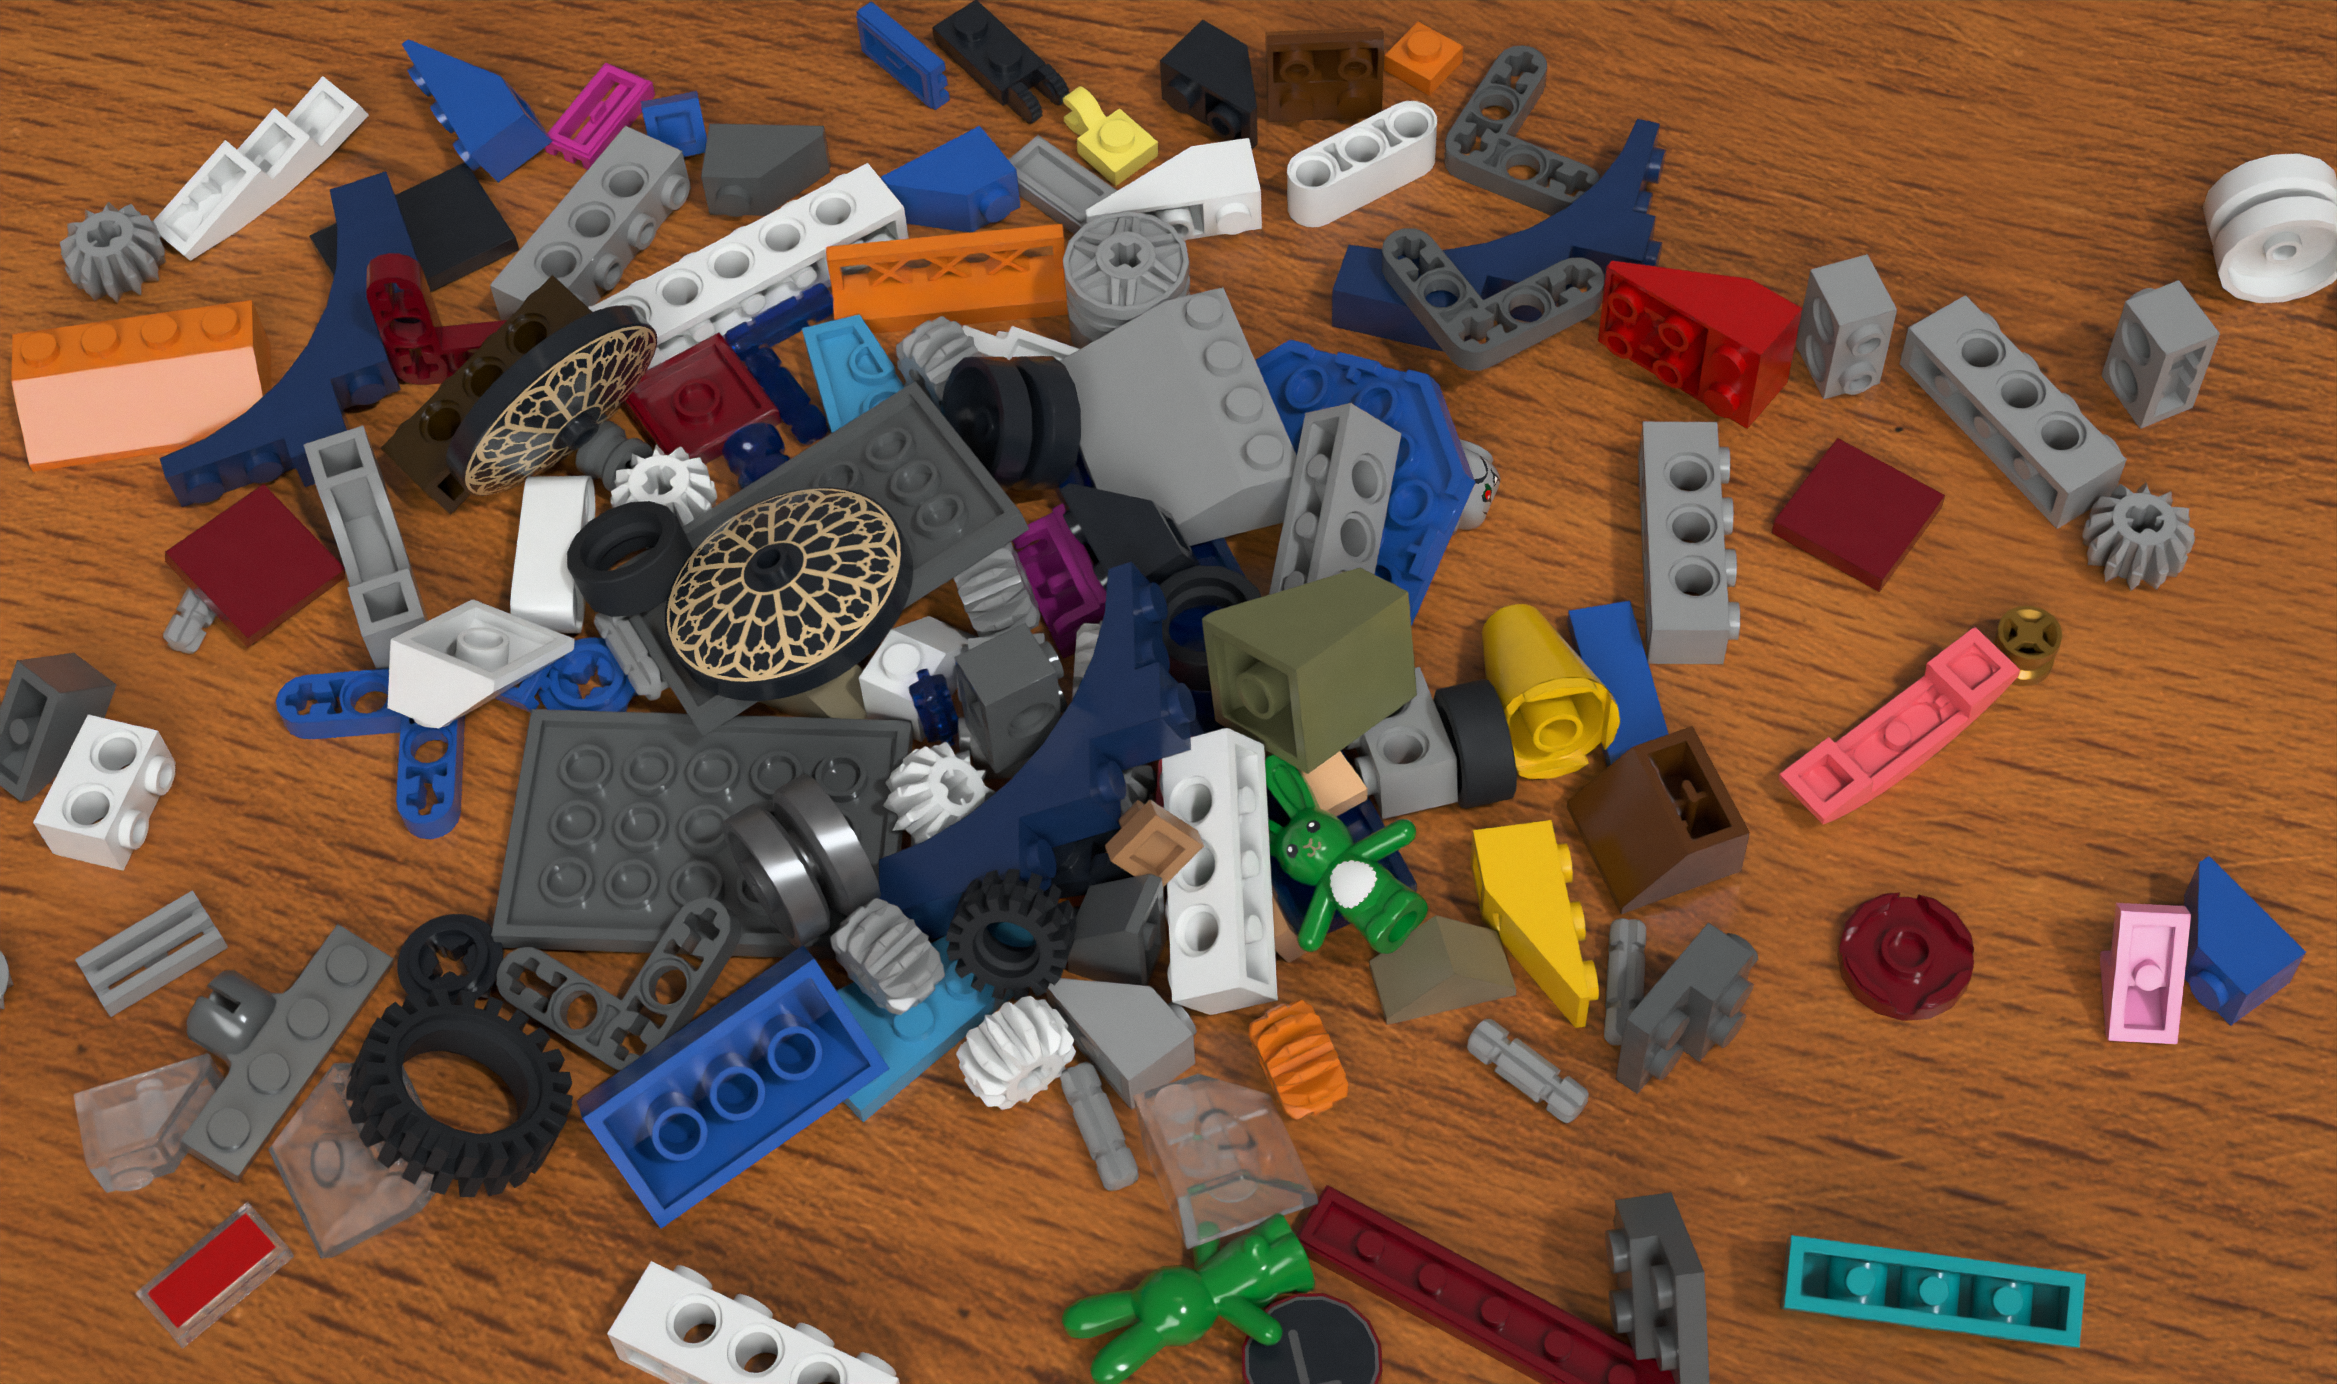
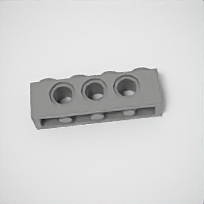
(599, 223)
(2012, 411)
(1336, 496)
(1677, 624)

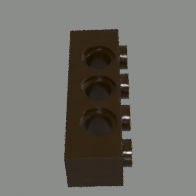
(424, 439)

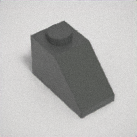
(761, 166)
(43, 717)
(1119, 931)

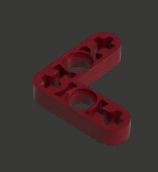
(442, 347)

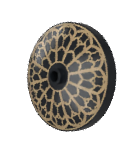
(551, 400)
(789, 594)

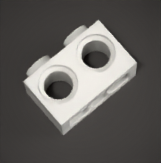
(95, 788)

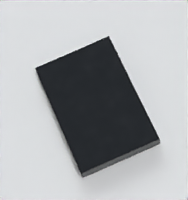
(449, 224)

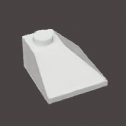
(466, 661)

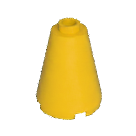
(1547, 693)

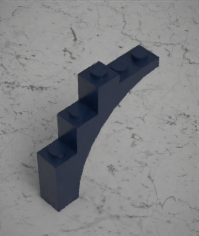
(1601, 226)
(335, 371)
(1074, 783)

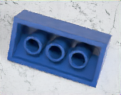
(731, 1086)

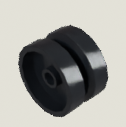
(1016, 418)

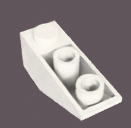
(1197, 192)

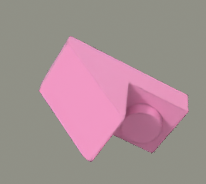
(2145, 973)

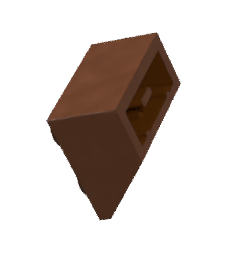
(1324, 74)
(1660, 821)

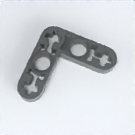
(1502, 149)
(1476, 316)
(620, 1017)

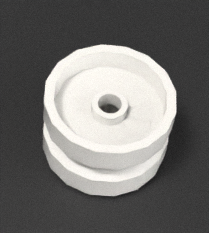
(2274, 228)

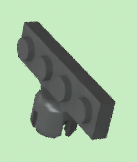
(274, 1045)

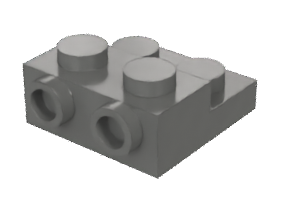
(1688, 1008)
(1659, 1287)

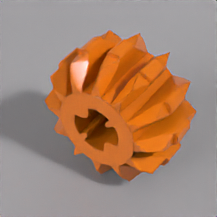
(1298, 1059)

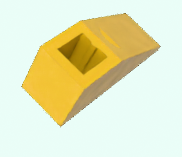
(1525, 898)

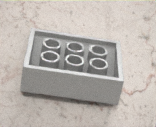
(1184, 419)

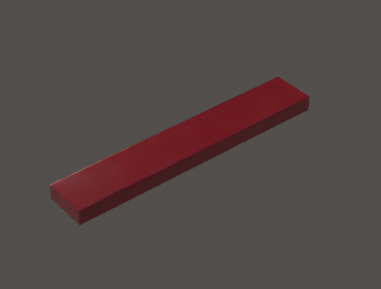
(1466, 1298)

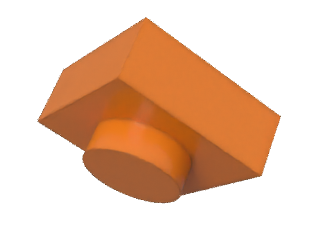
(1423, 58)

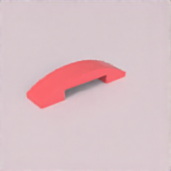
(1903, 732)

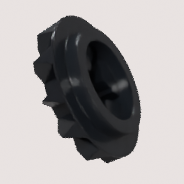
(451, 937)

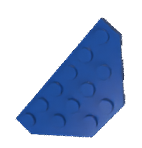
(1430, 467)

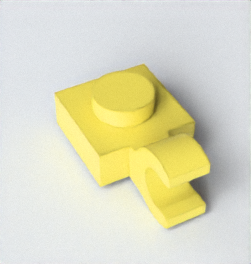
(1111, 143)

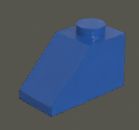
(957, 184)
(2233, 946)

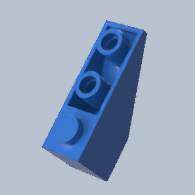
(485, 112)

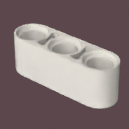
(1361, 163)
(549, 520)

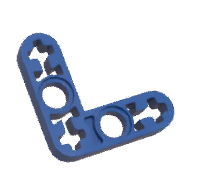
(412, 774)

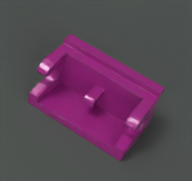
(1061, 578)

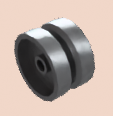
(801, 859)

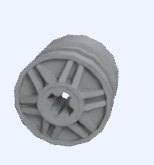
(1120, 271)

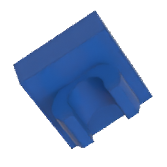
(676, 122)

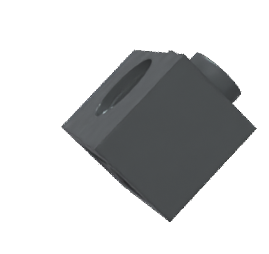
(1010, 695)

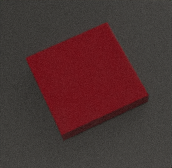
(699, 400)
(1858, 514)
(255, 565)

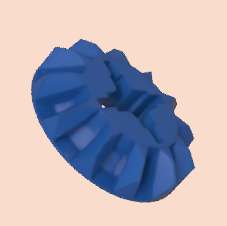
(577, 669)

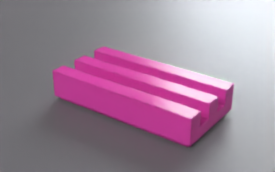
(605, 117)

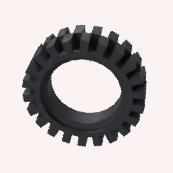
(434, 1146)

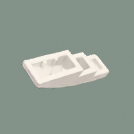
(248, 180)

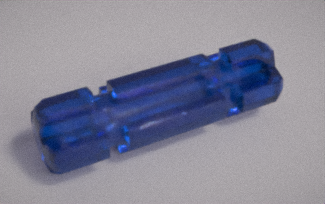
(781, 321)
(787, 395)
(934, 707)

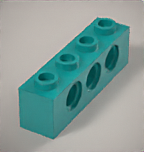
(1933, 1291)

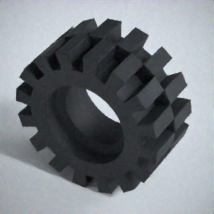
(1004, 964)

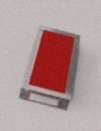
(214, 1275)

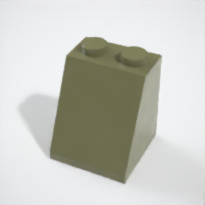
(1312, 664)

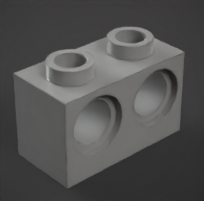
(1845, 326)
(2159, 353)
(1408, 758)

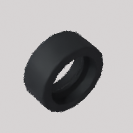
(615, 536)
(1194, 588)
(1480, 742)

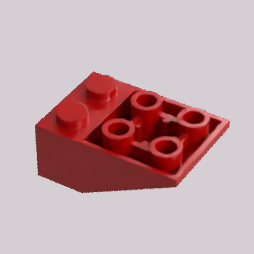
(1702, 334)

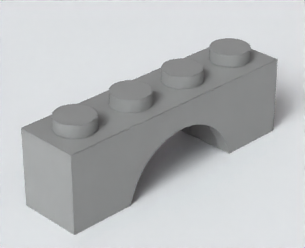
(367, 539)

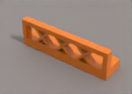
(965, 292)

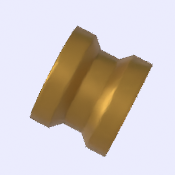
(2025, 629)

